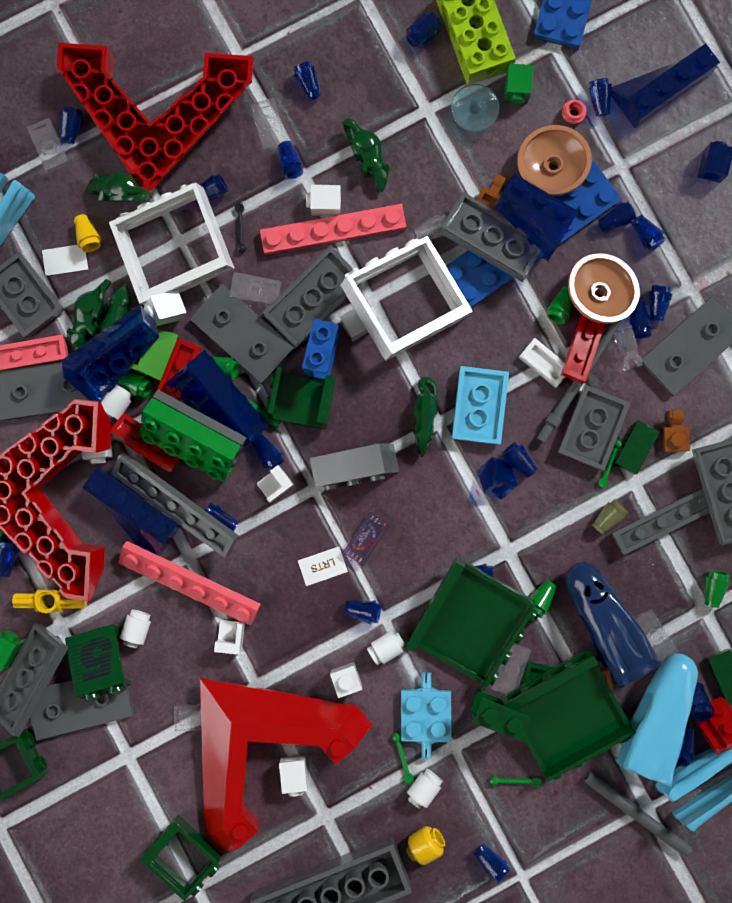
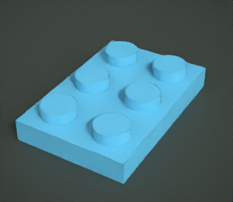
(480, 405)

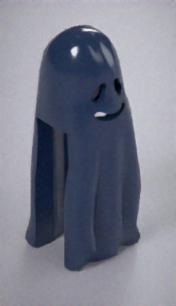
(611, 627)

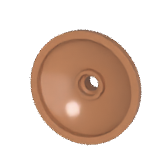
(558, 147)
(613, 283)

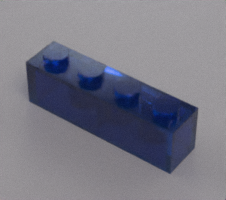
(653, 91)
(110, 354)
(217, 396)
(138, 517)

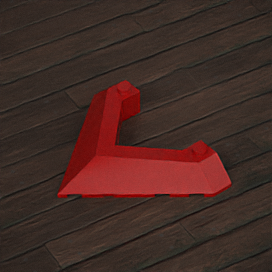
(144, 146)
(28, 513)
(245, 714)

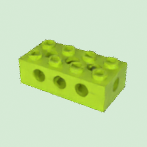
(460, 20)

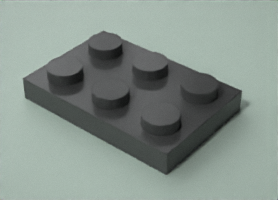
(26, 296)
(593, 427)

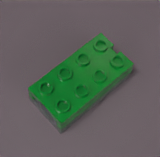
(191, 436)

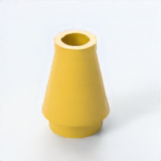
(86, 235)

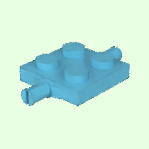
(426, 715)

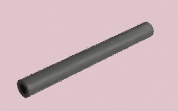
(638, 814)

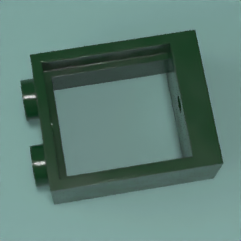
(34, 761)
(166, 873)

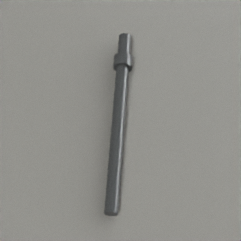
(554, 419)

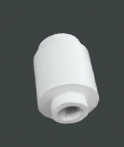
(116, 402)
(135, 628)
(386, 647)
(424, 789)

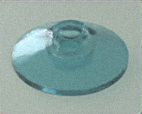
(476, 97)

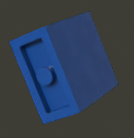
(321, 349)

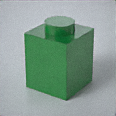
(518, 83)
(8, 648)

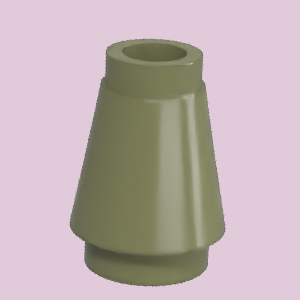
(610, 516)

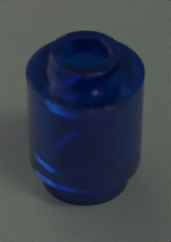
(423, 30)

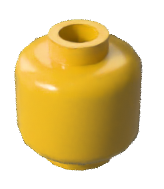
(425, 845)

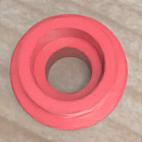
(575, 105)

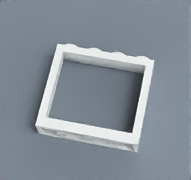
(150, 211)
(439, 274)

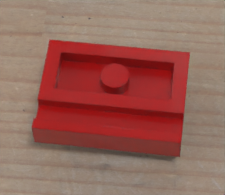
(719, 728)

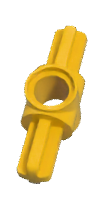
(37, 601)

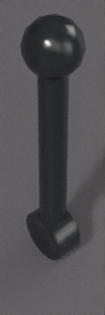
(239, 208)

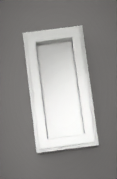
(543, 362)

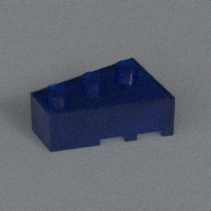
(536, 214)

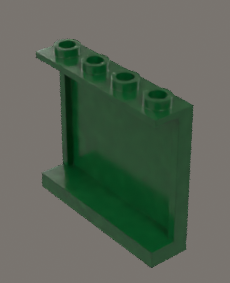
(473, 622)
(570, 715)

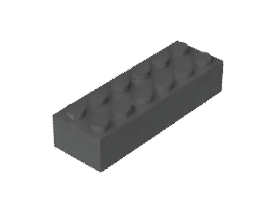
(361, 876)

